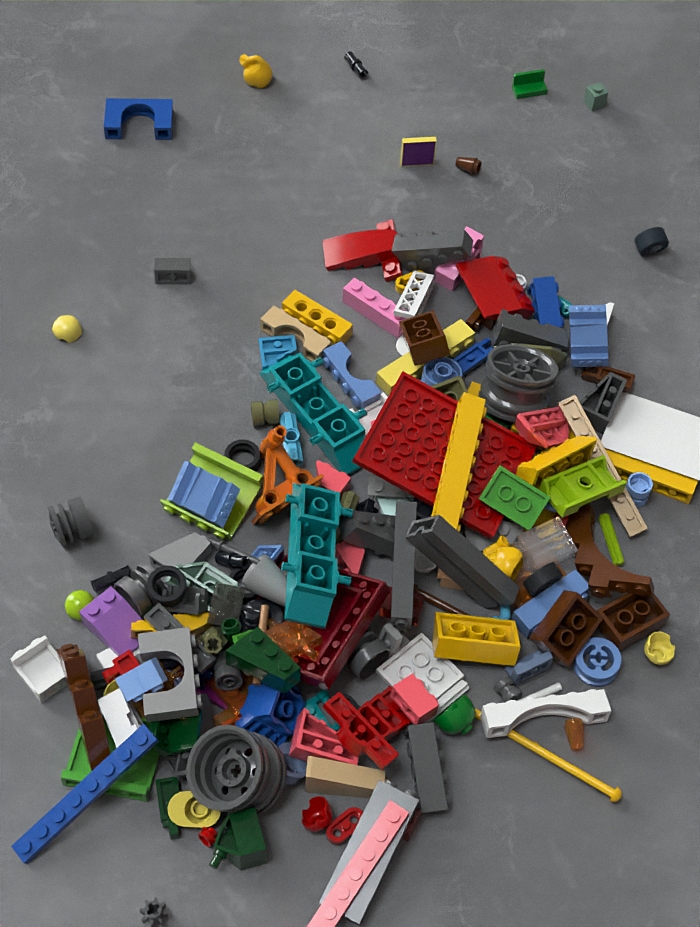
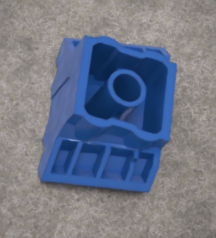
(271, 712)

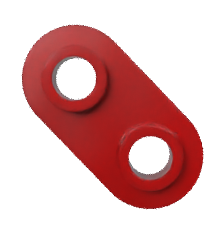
(343, 825)

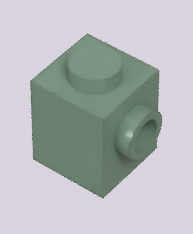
(595, 96)

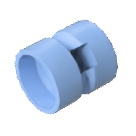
(639, 488)

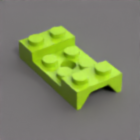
(569, 494)

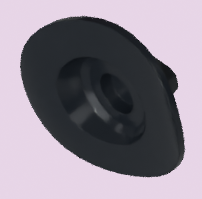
(250, 614)

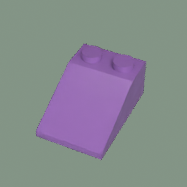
(110, 621)

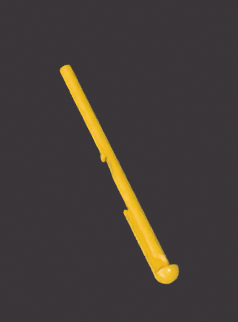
(615, 794)

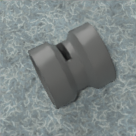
(507, 689)

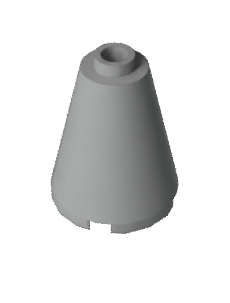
(266, 580)

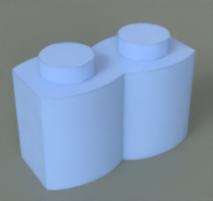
(141, 679)

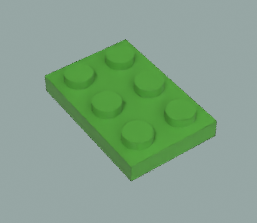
(514, 498)

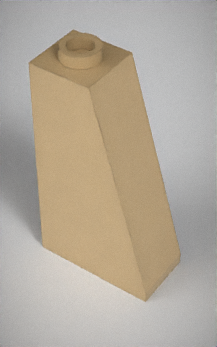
(341, 778)

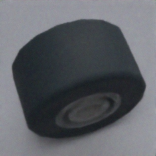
(651, 241)

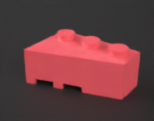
(318, 740)

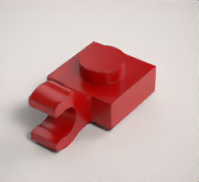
(122, 665)

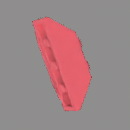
(543, 427)

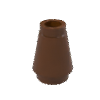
(468, 164)

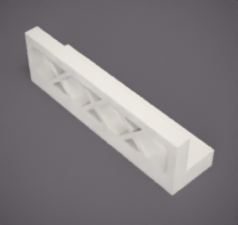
(420, 296)

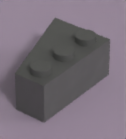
(602, 400)

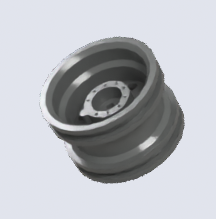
(517, 380)
(213, 770)

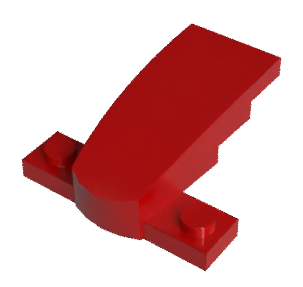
(364, 249)
(369, 726)

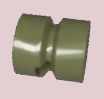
(265, 412)

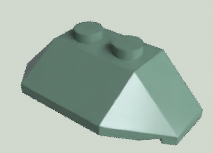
(202, 576)

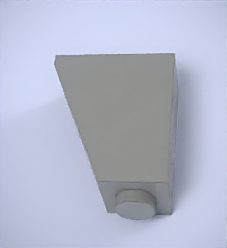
(183, 551)

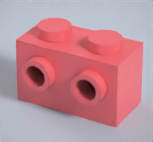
(414, 699)

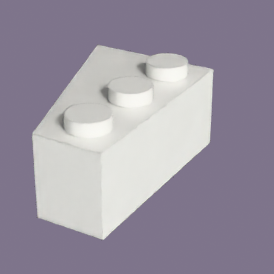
(120, 716)

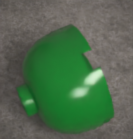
(457, 716)

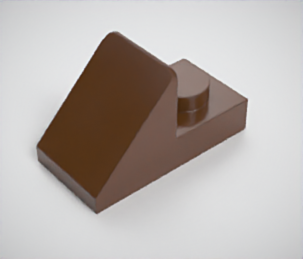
(476, 320)

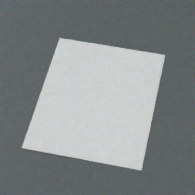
(655, 435)

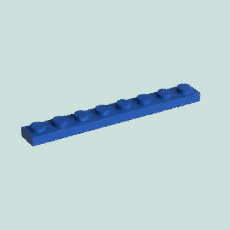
(85, 793)

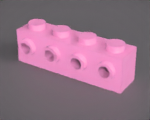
(372, 306)

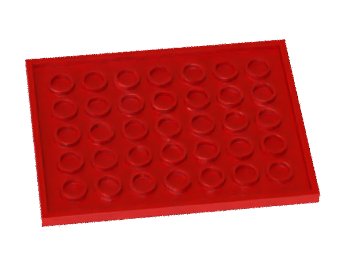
(411, 443)

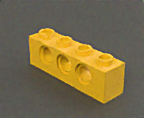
(317, 317)

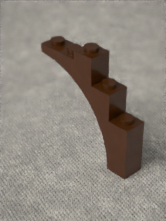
(590, 561)
(85, 704)

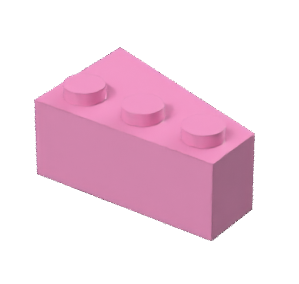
(448, 274)

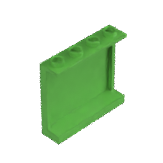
(133, 784)

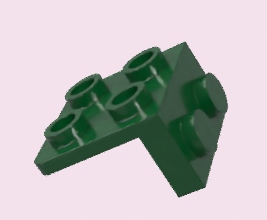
(176, 734)

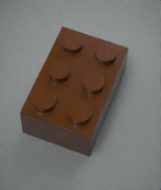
(424, 338)
(631, 618)
(566, 627)

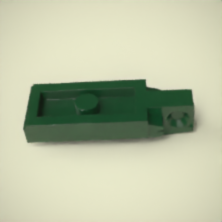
(165, 791)

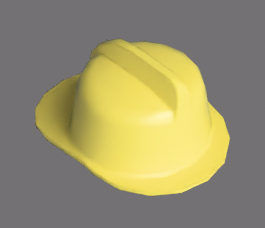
(188, 812)

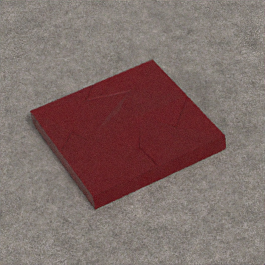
(347, 622)

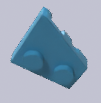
(276, 348)

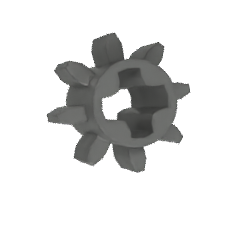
(151, 918)

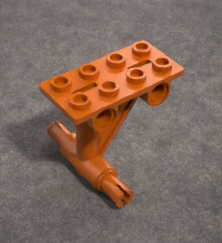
(274, 498)

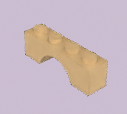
(279, 323)

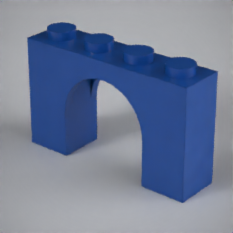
(119, 110)

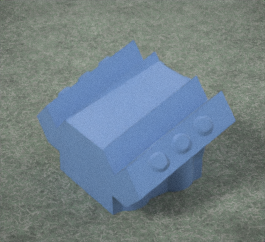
(588, 335)
(203, 494)

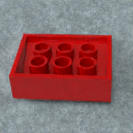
(495, 287)

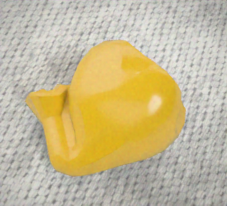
(256, 71)
(504, 557)

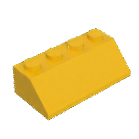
(557, 460)
(475, 639)

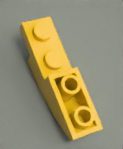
(196, 623)

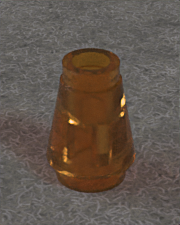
(575, 733)

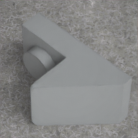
(393, 638)

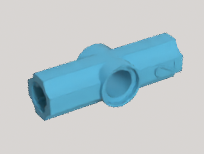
(293, 446)

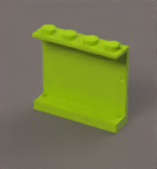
(232, 472)

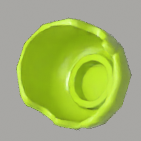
(76, 602)

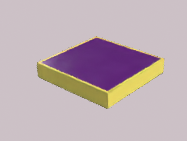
(418, 151)

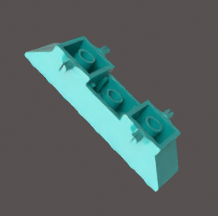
(316, 409)
(311, 554)

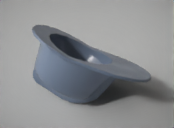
(295, 767)

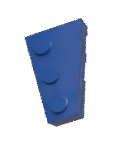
(546, 301)

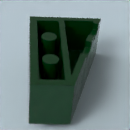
(263, 659)

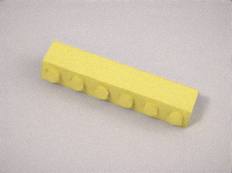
(458, 337)

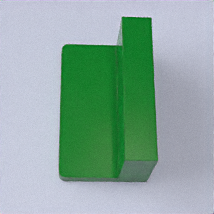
(529, 84)

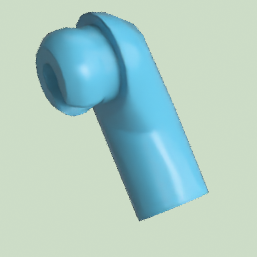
(505, 612)

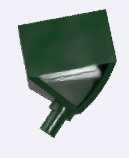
(240, 841)

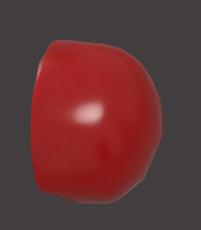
(318, 814)

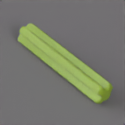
(611, 539)

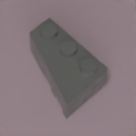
(369, 531)

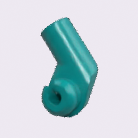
(564, 307)

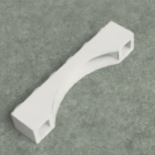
(503, 717)

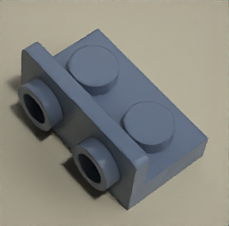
(529, 666)

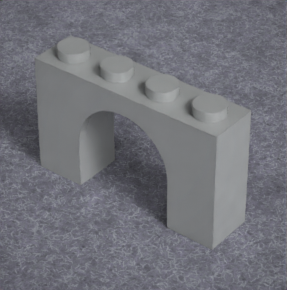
(182, 699)

